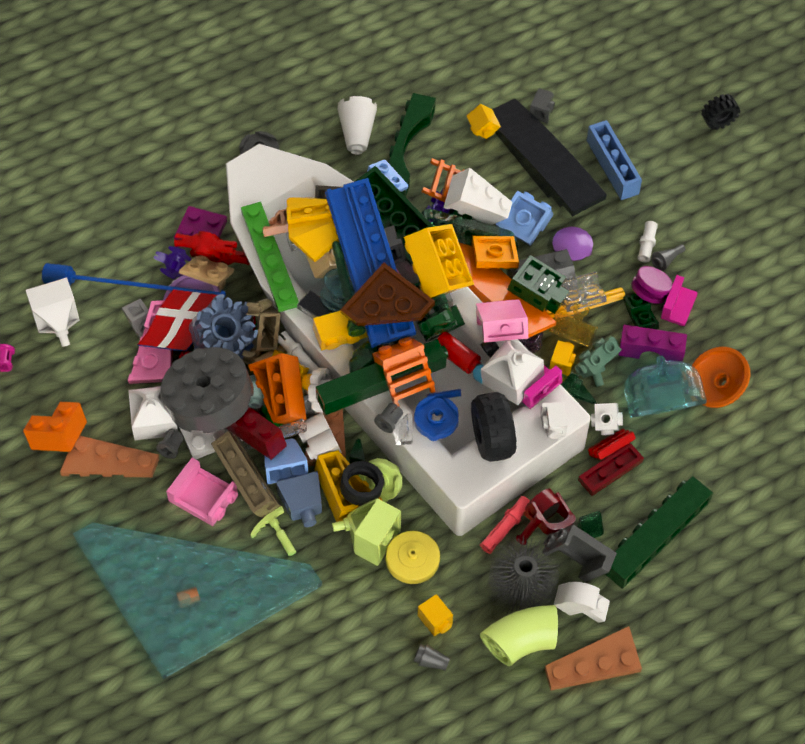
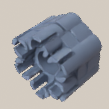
(226, 314)

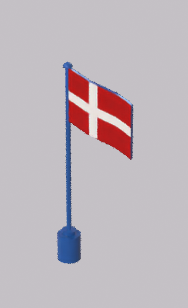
(173, 318)

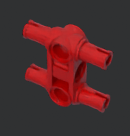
(212, 247)

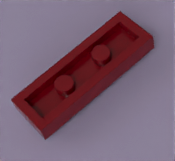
(610, 469)

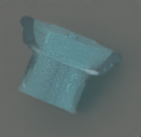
(663, 388)

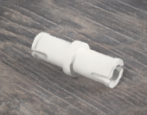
(647, 241)

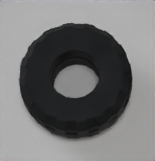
(493, 426)

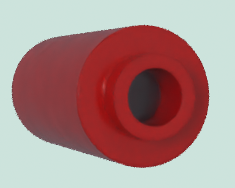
(459, 353)

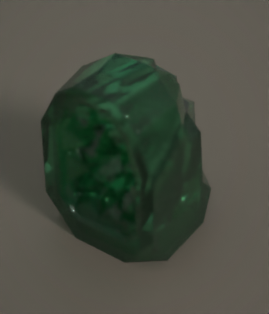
(362, 357)

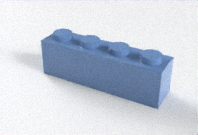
(614, 160)

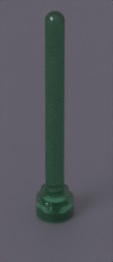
(353, 330)

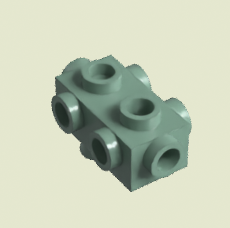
(593, 361)

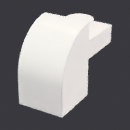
(581, 598)

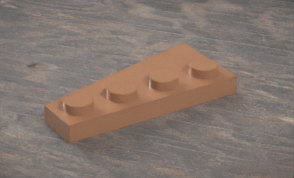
(108, 459)
(598, 661)

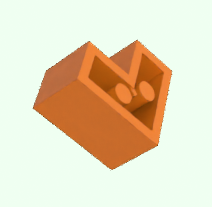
(58, 431)

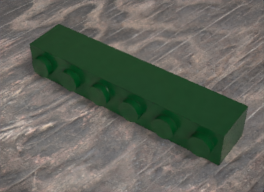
(659, 530)

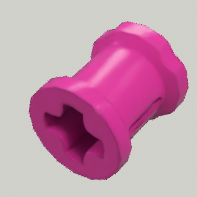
(6, 353)

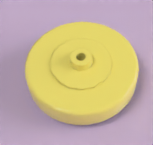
(412, 557)

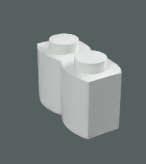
(318, 437)

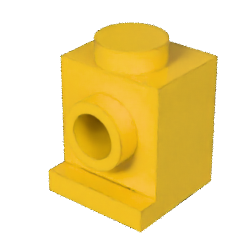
(563, 357)

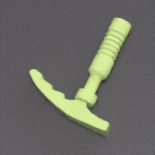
(271, 519)

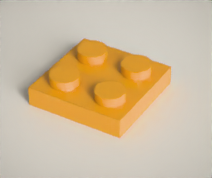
(495, 252)

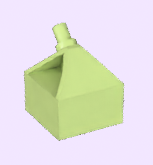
(371, 529)

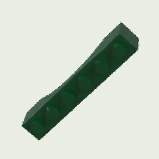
(418, 117)

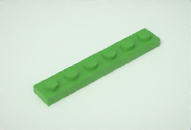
(270, 258)

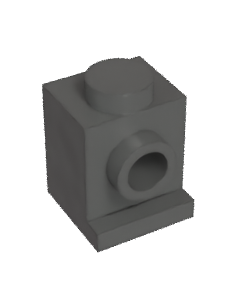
(542, 105)

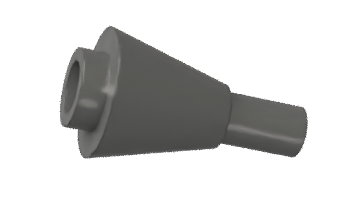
(664, 258)

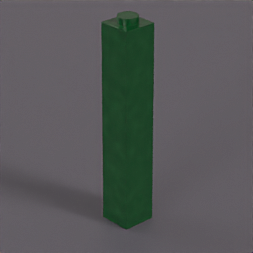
(371, 381)

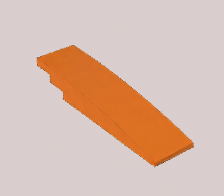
(492, 286)

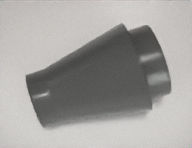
(430, 657)

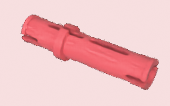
(511, 517)

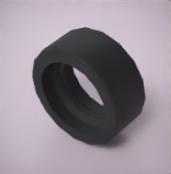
(366, 469)

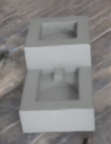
(136, 315)

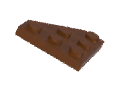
(387, 299)

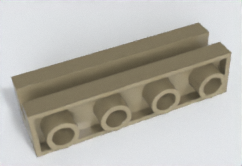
(245, 474)

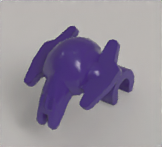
(173, 261)

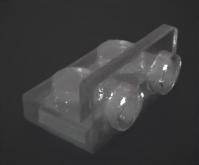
(583, 290)

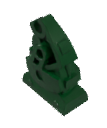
(439, 322)

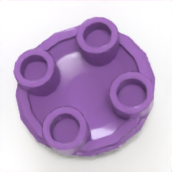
(575, 240)

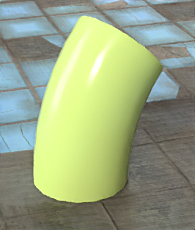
(522, 633)

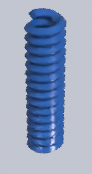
(447, 394)

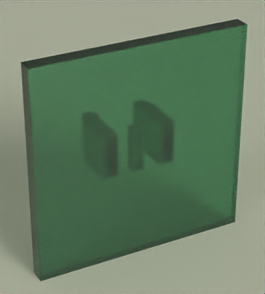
(576, 388)

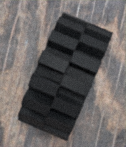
(720, 111)

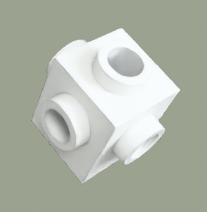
(603, 411)

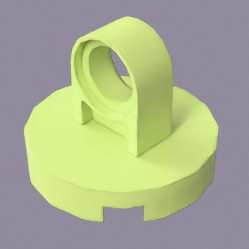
(392, 478)

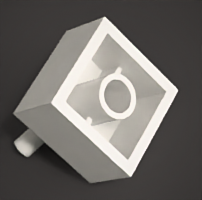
(53, 308)
(512, 371)
(149, 414)

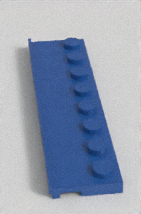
(364, 247)

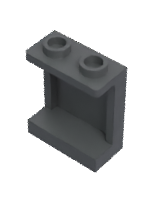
(582, 548)

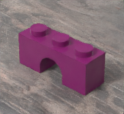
(638, 340)

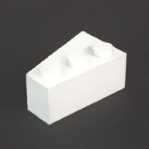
(477, 198)

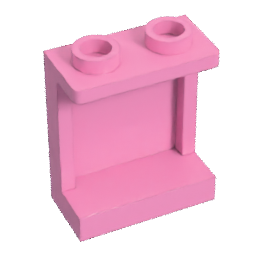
(502, 320)
(201, 493)

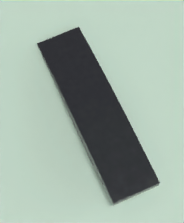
(546, 159)

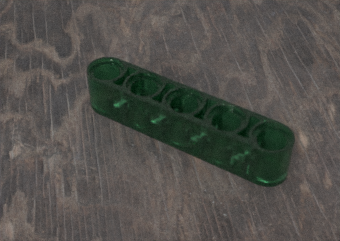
(462, 224)

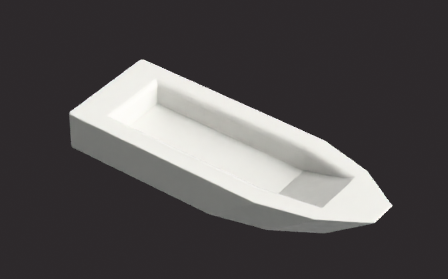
(443, 471)

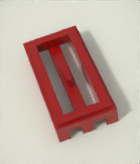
(611, 444)

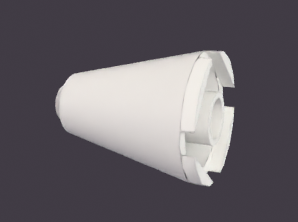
(357, 122)

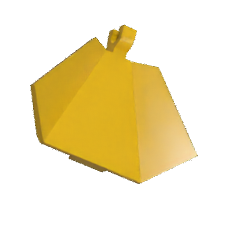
(311, 225)

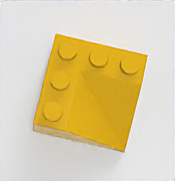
(438, 260)

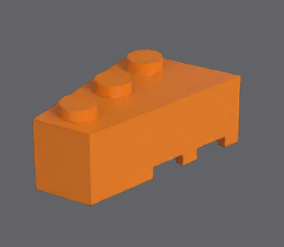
(281, 387)

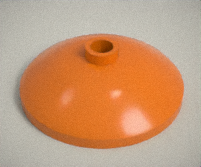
(718, 366)

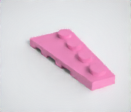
(150, 363)

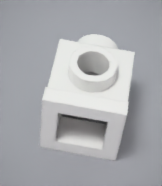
(554, 419)

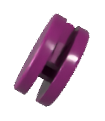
(651, 284)

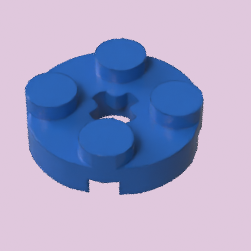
(436, 429)

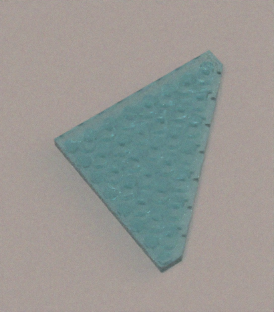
(150, 570)

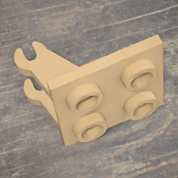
(207, 271)

